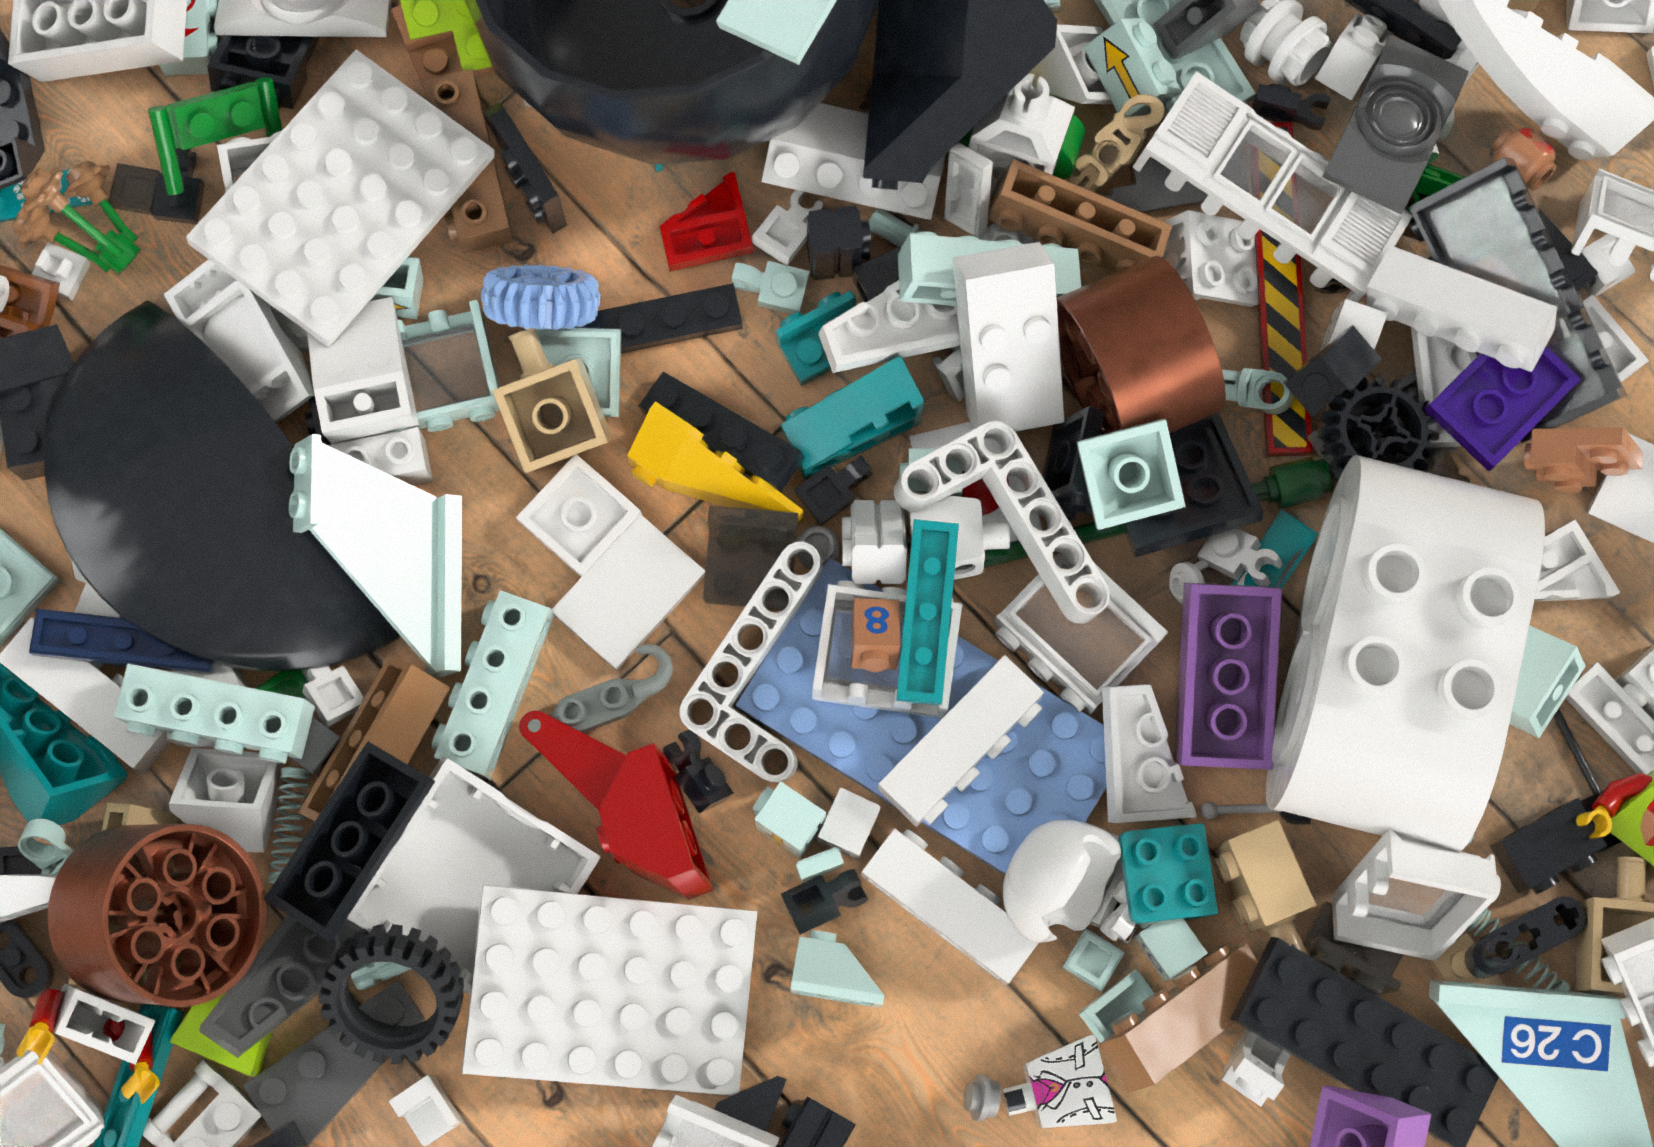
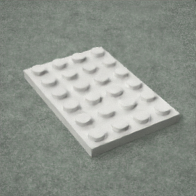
(341, 197)
(609, 991)

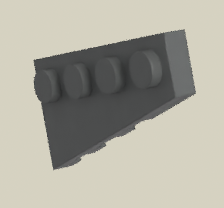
(275, 986)
(322, 1073)

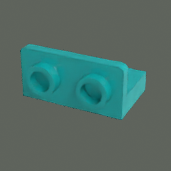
(800, 338)

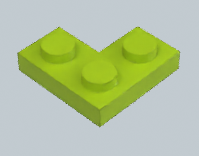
(436, 17)

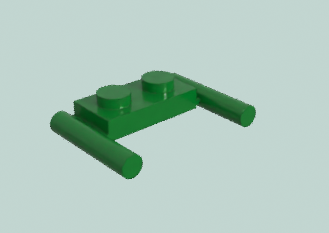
(211, 119)

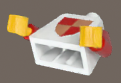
(97, 1025)

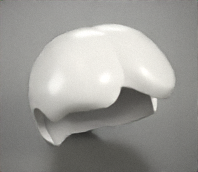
(1058, 877)

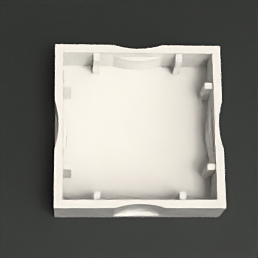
(452, 847)

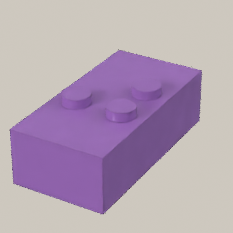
(1227, 675)

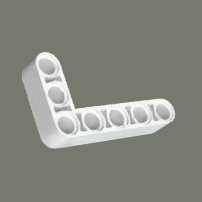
(1016, 507)
(747, 663)

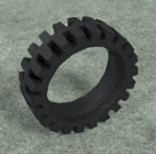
(379, 1036)

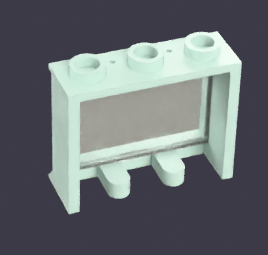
(450, 368)

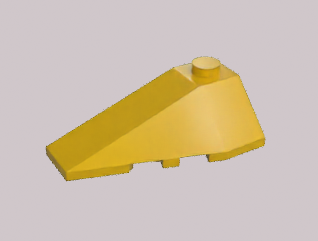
(678, 460)

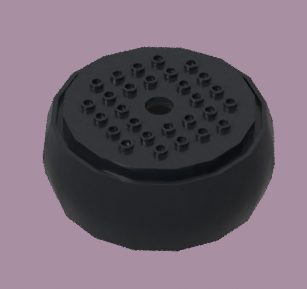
(661, 75)

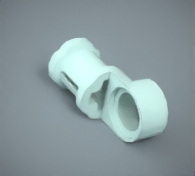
(1247, 386)
(47, 857)

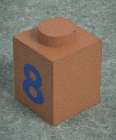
(875, 634)

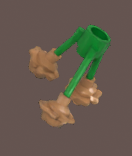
(84, 180)

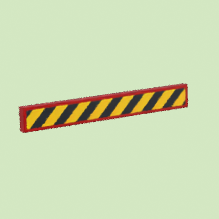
(1281, 341)

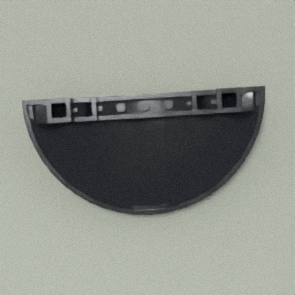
(180, 507)

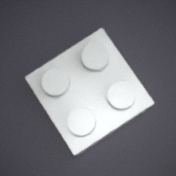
(578, 515)

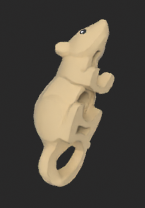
(1117, 144)

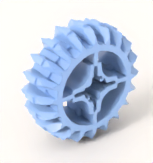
(540, 297)

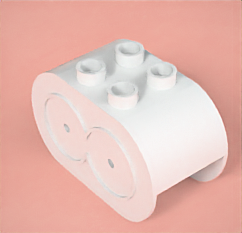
(1406, 654)

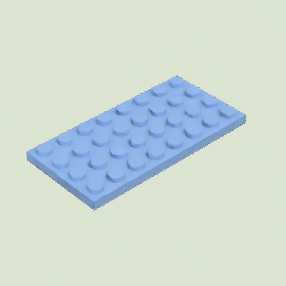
(1041, 776)

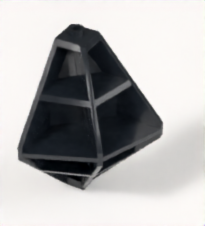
(941, 73)

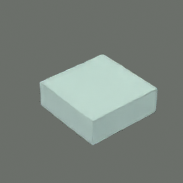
(819, 864)
(1093, 960)

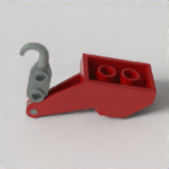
(635, 793)

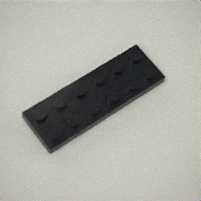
(1364, 1040)

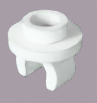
(1185, 573)

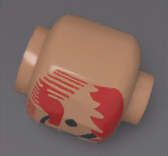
(1530, 152)

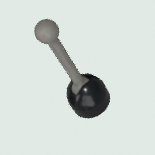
(1210, 810)

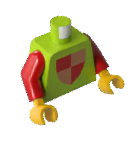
(1626, 812)

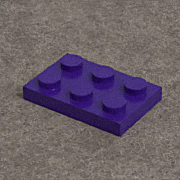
(1497, 405)

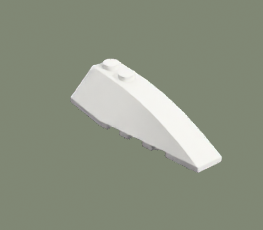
(1569, 95)

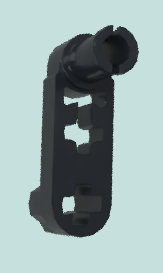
(1541, 926)

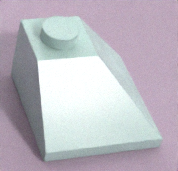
(1131, 474)
(832, 972)

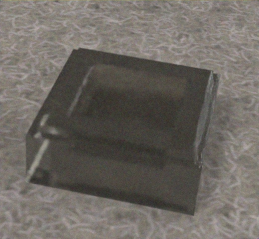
(133, 188)

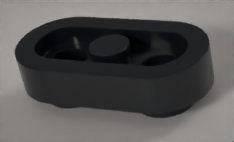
(18, 957)

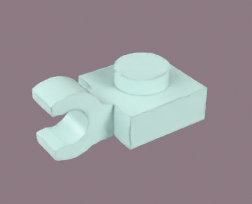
(778, 288)

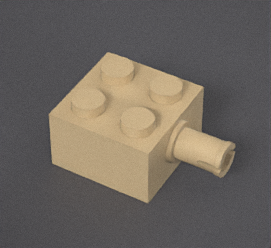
(551, 407)
(1264, 882)
(1609, 917)

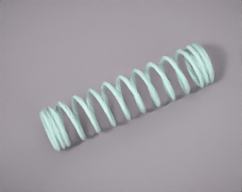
(298, 773)
(1564, 986)

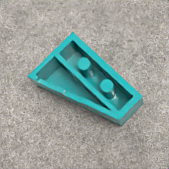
(855, 417)

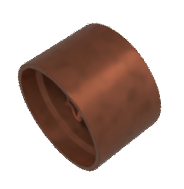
(1140, 349)
(221, 907)

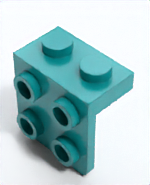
(1167, 874)

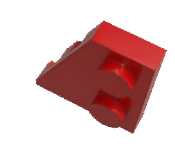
(708, 229)

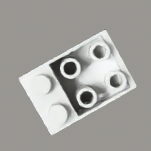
(363, 377)

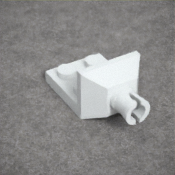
(1023, 127)

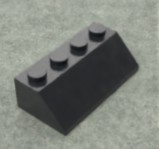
(349, 841)

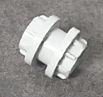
(1289, 44)

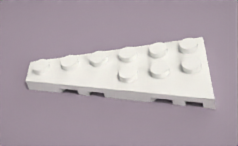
(890, 328)

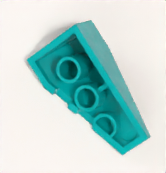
(46, 760)

